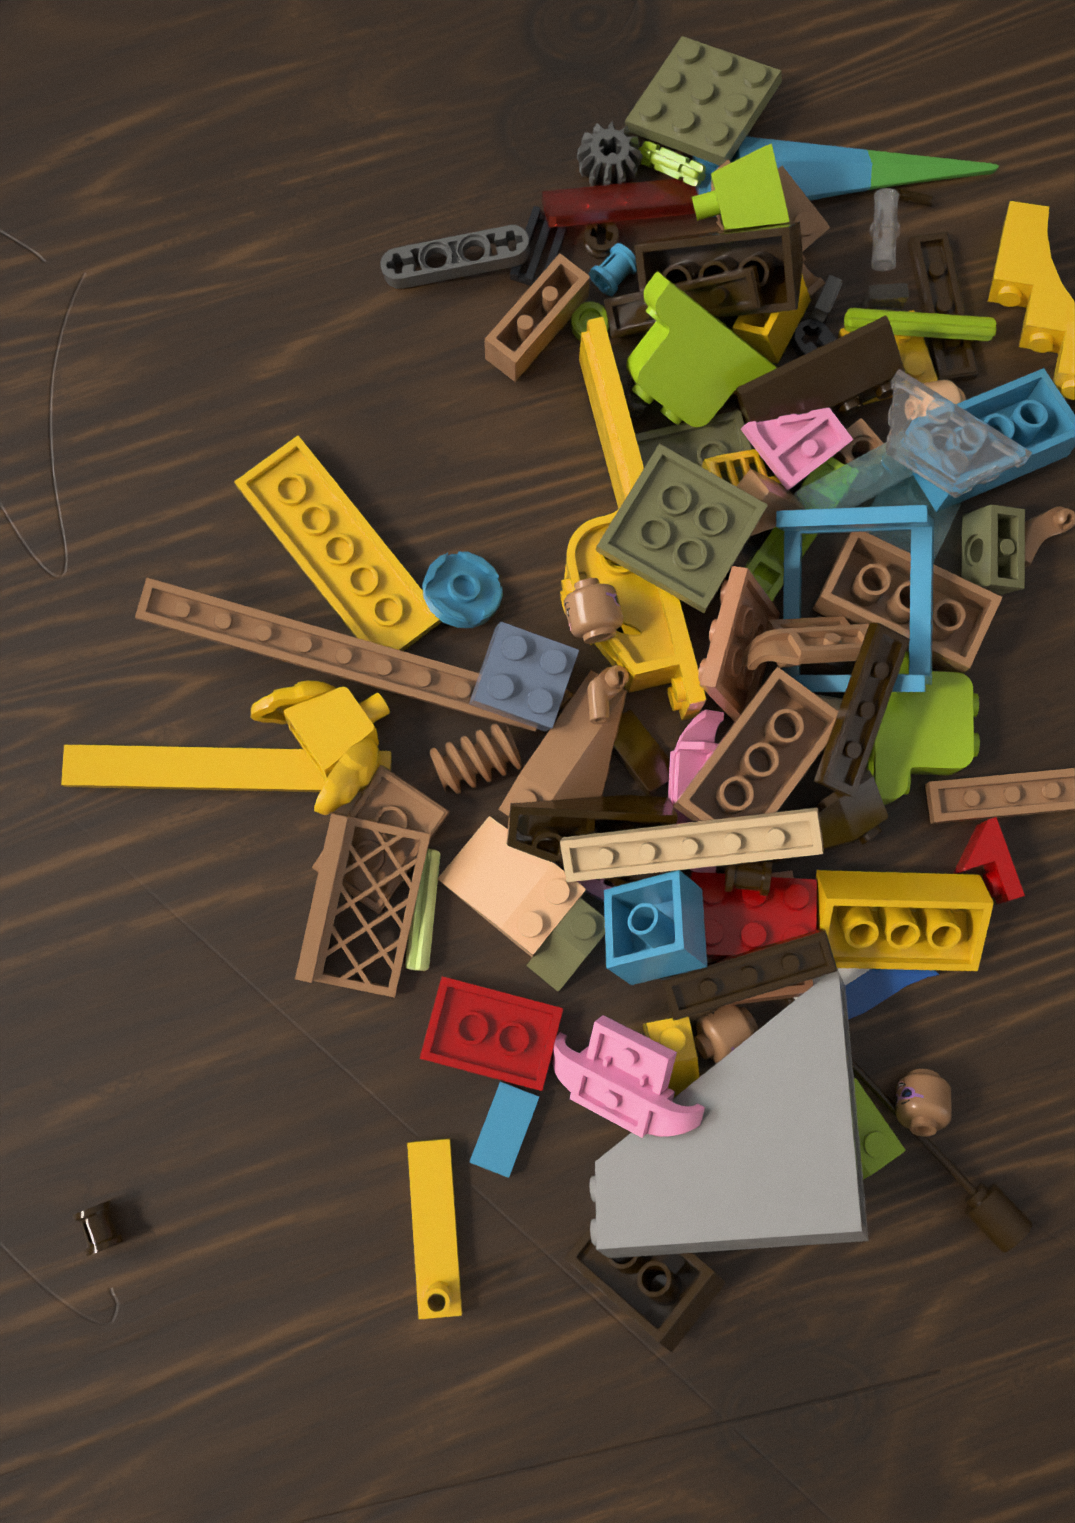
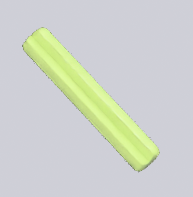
(422, 922)

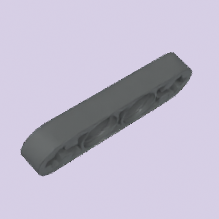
(454, 250)

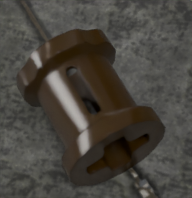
(749, 876)
(98, 1228)

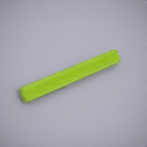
(925, 324)

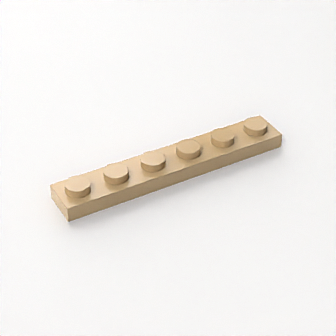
(692, 845)

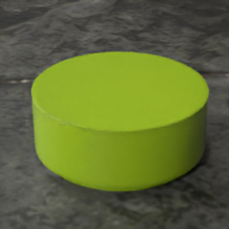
(585, 312)

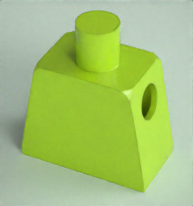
(745, 193)

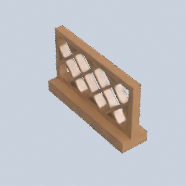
(327, 895)

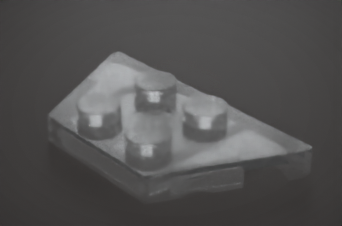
(945, 440)

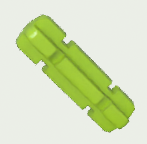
(672, 164)

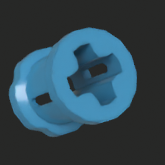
(614, 269)

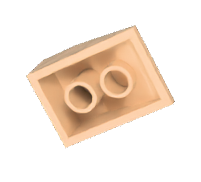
(510, 887)

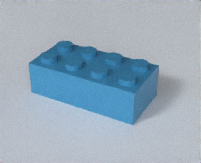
(1028, 413)

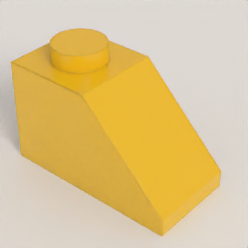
(679, 1038)

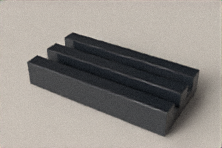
(535, 217)

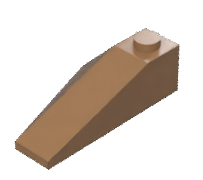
(572, 756)

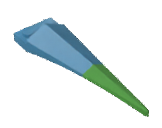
(835, 170)

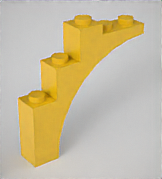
(1029, 279)

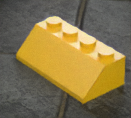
(904, 919)

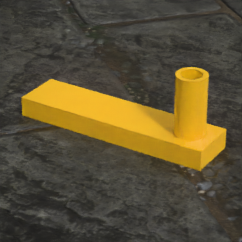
(434, 1229)

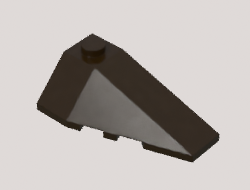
(848, 818)
(542, 824)

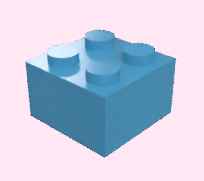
(655, 928)

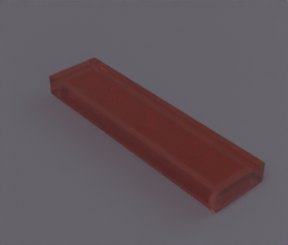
(618, 202)

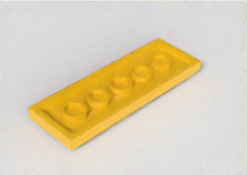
(337, 548)

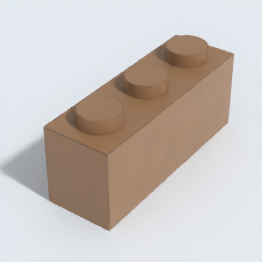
(537, 317)

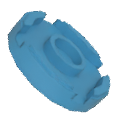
(462, 589)

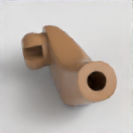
(1044, 526)

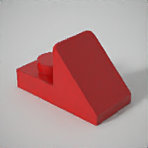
(990, 850)

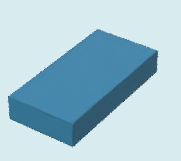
(504, 1129)

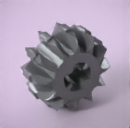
(609, 155)

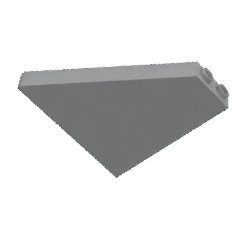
(770, 1155)

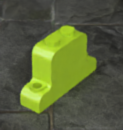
(689, 357)
(925, 733)

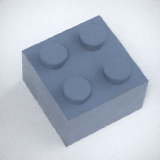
(524, 676)

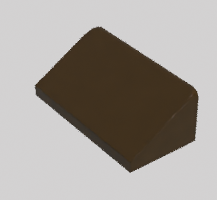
(641, 754)

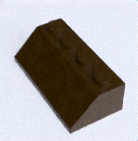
(771, 248)
(832, 377)

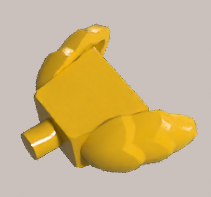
(333, 733)

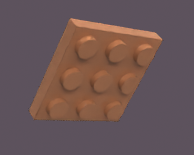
(741, 618)

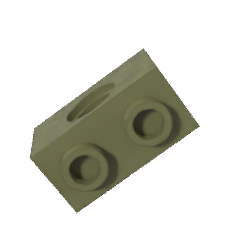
(994, 548)

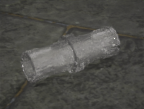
(885, 229)

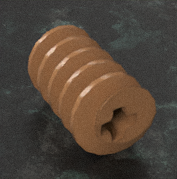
(476, 758)

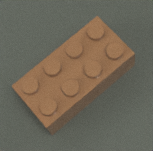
(874, 587)
(761, 753)

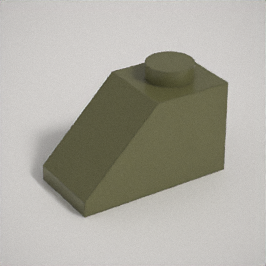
(568, 945)

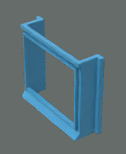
(867, 519)

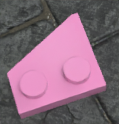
(797, 443)

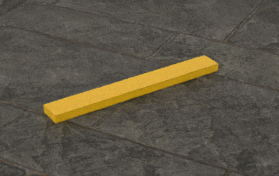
(194, 768)

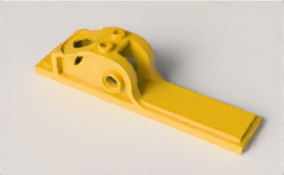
(655, 634)

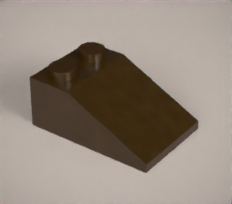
(655, 1291)

